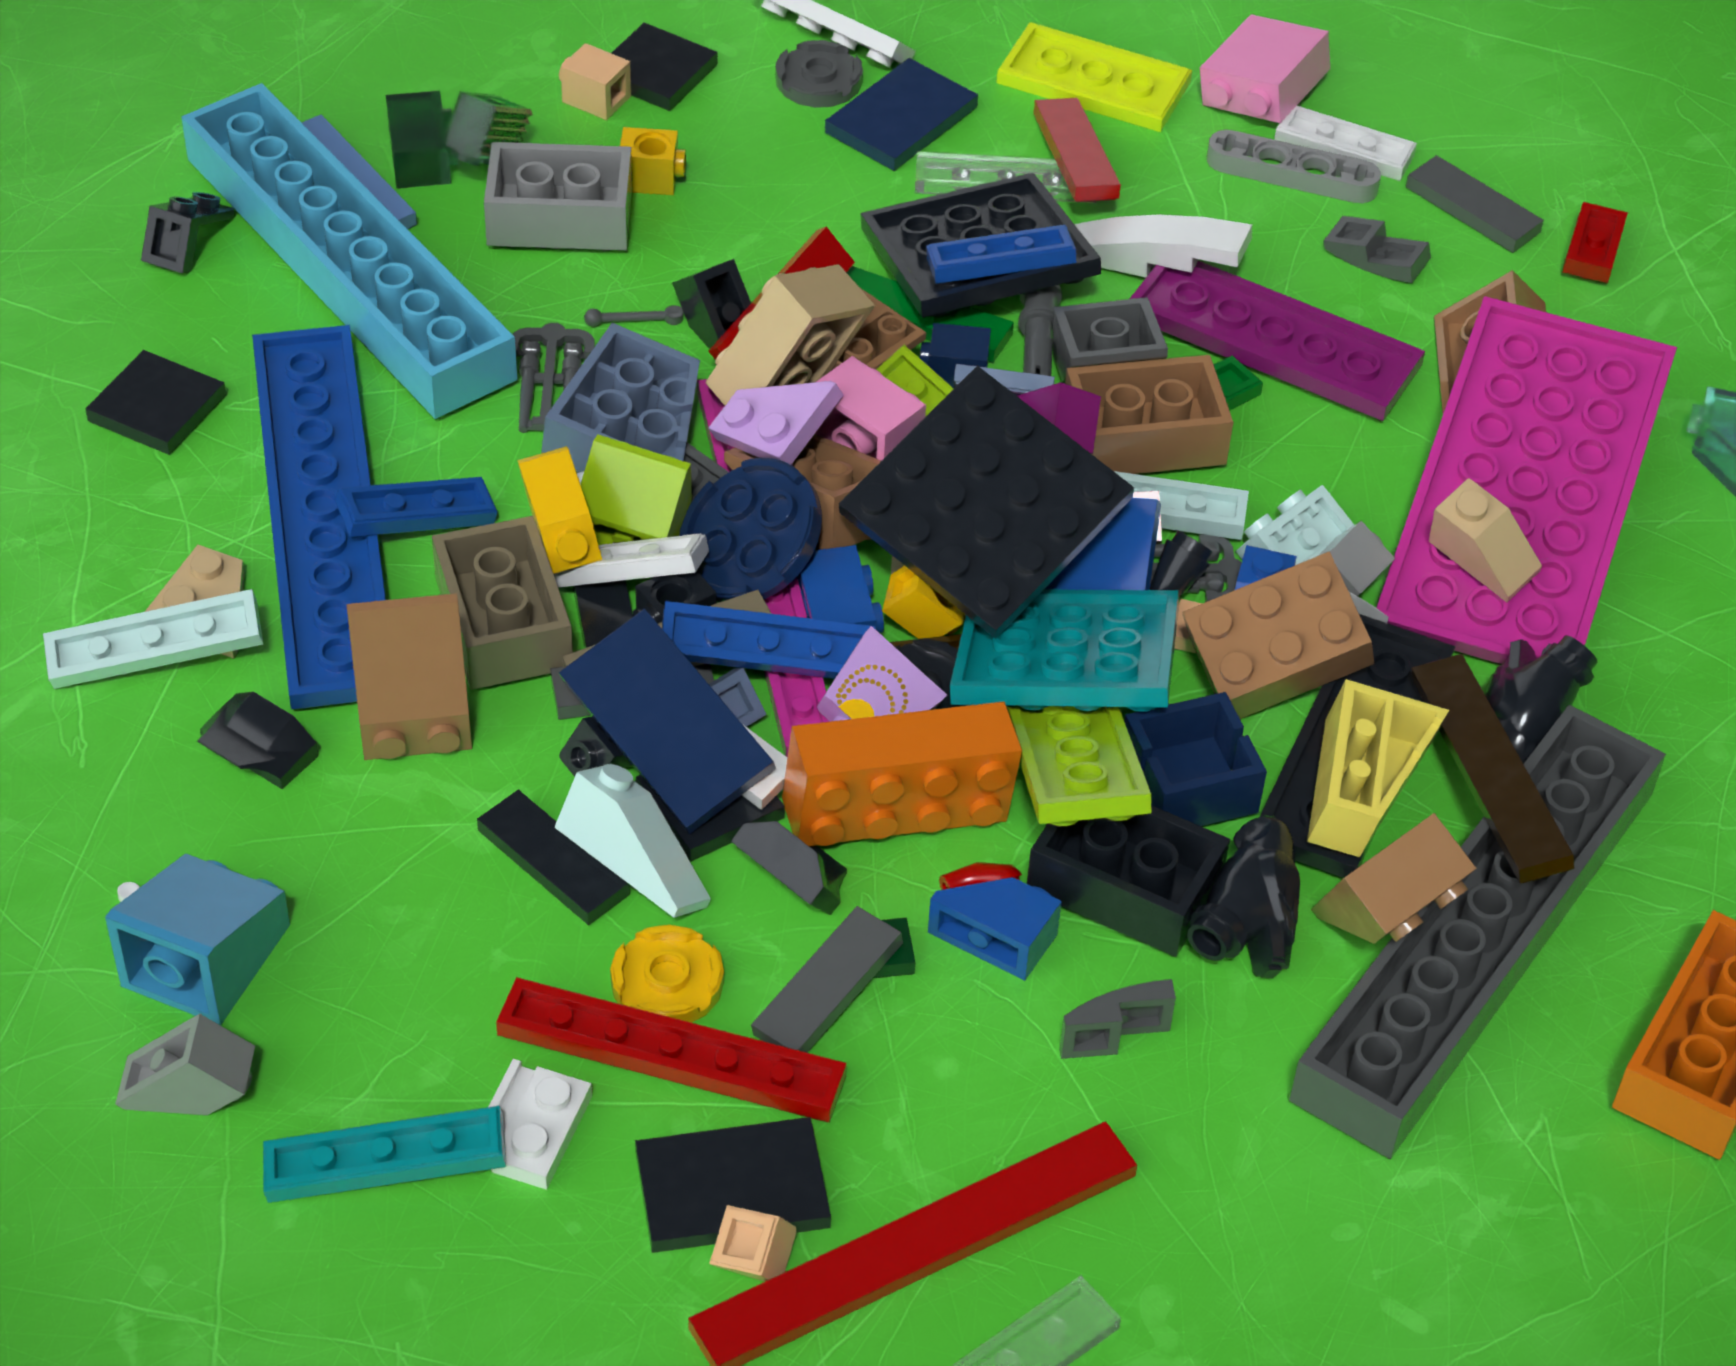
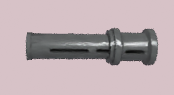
(1037, 326)

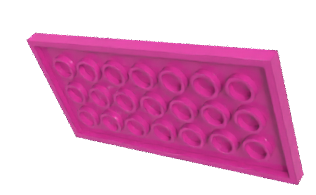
(1556, 432)

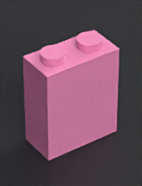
(1265, 68)

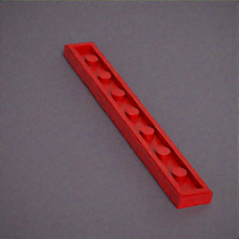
(911, 1248)

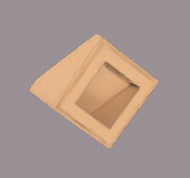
(753, 1243)

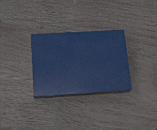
(901, 113)

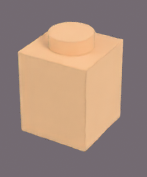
(595, 81)

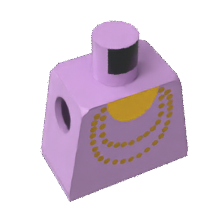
(878, 683)

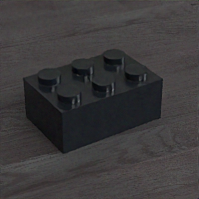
(1131, 873)

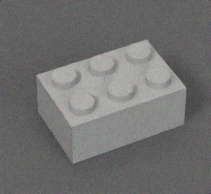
(558, 196)

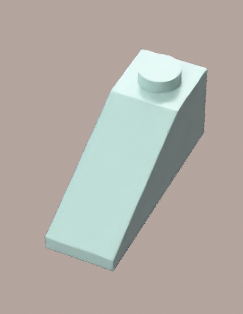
(631, 837)

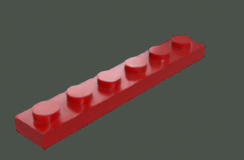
(672, 1049)

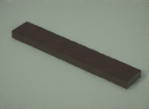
(1494, 771)

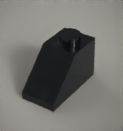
(712, 300)

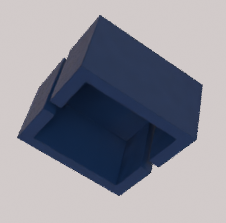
(1198, 760)

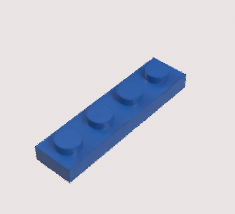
(760, 639)

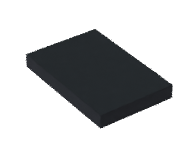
(749, 1167)

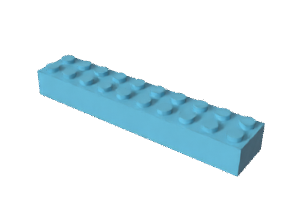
(351, 250)

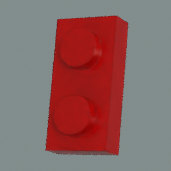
(1595, 242)

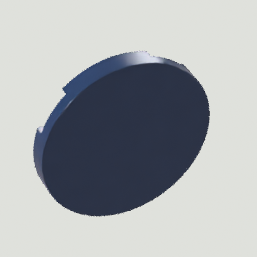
(757, 527)

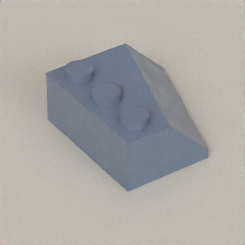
(626, 393)

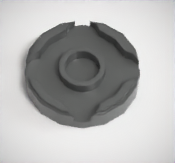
(819, 74)

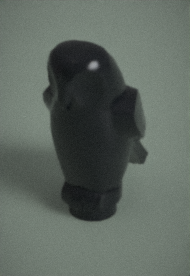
(1535, 691)
(1252, 900)

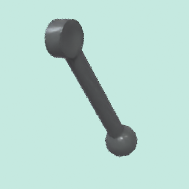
(672, 315)

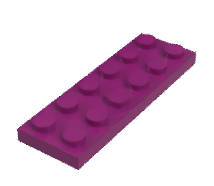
(1282, 336)

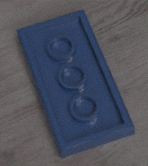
(667, 721)

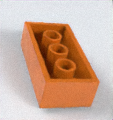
(900, 773)
(1687, 1058)

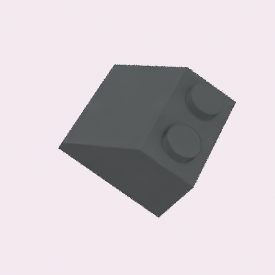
(1106, 334)

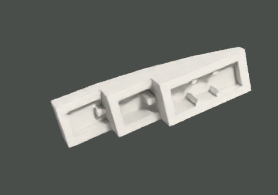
(1169, 241)

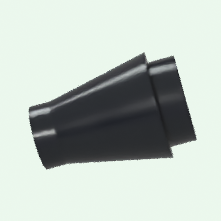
(1180, 564)

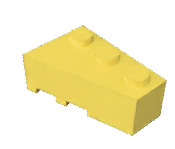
(1365, 761)

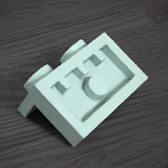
(1303, 528)

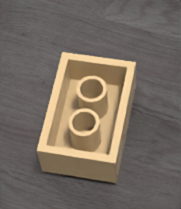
(792, 332)

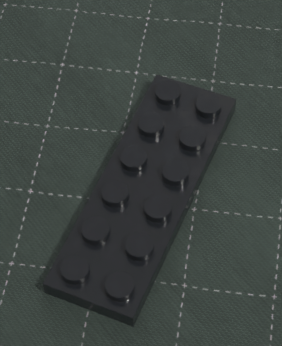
(1293, 794)

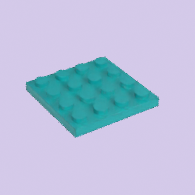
(1074, 652)

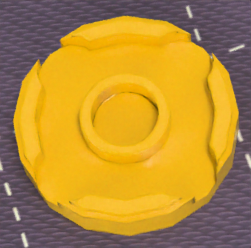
(668, 973)

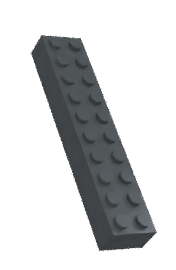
(1447, 978)

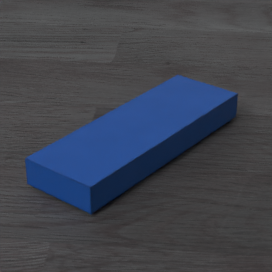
(1000, 253)
(415, 506)

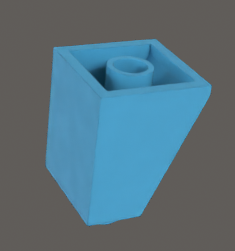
(196, 935)

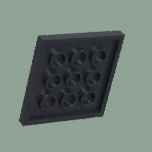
(977, 211)
(986, 501)

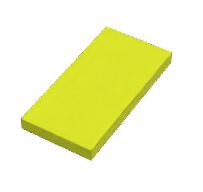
(1098, 74)

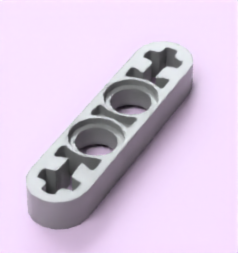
(1356, 181)

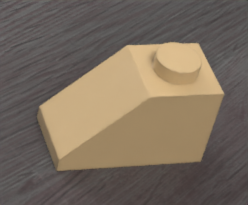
(1484, 540)

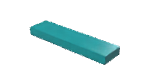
(383, 1154)

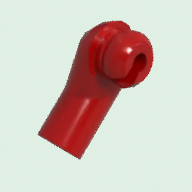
(978, 873)

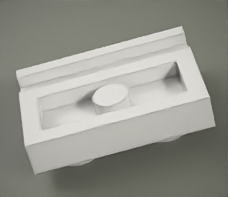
(539, 1120)

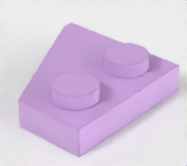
(775, 419)

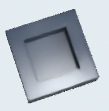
(739, 696)

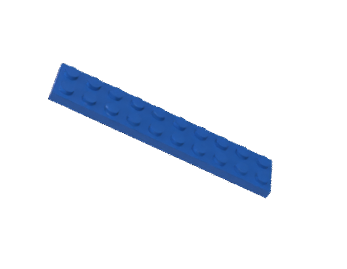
(310, 451)

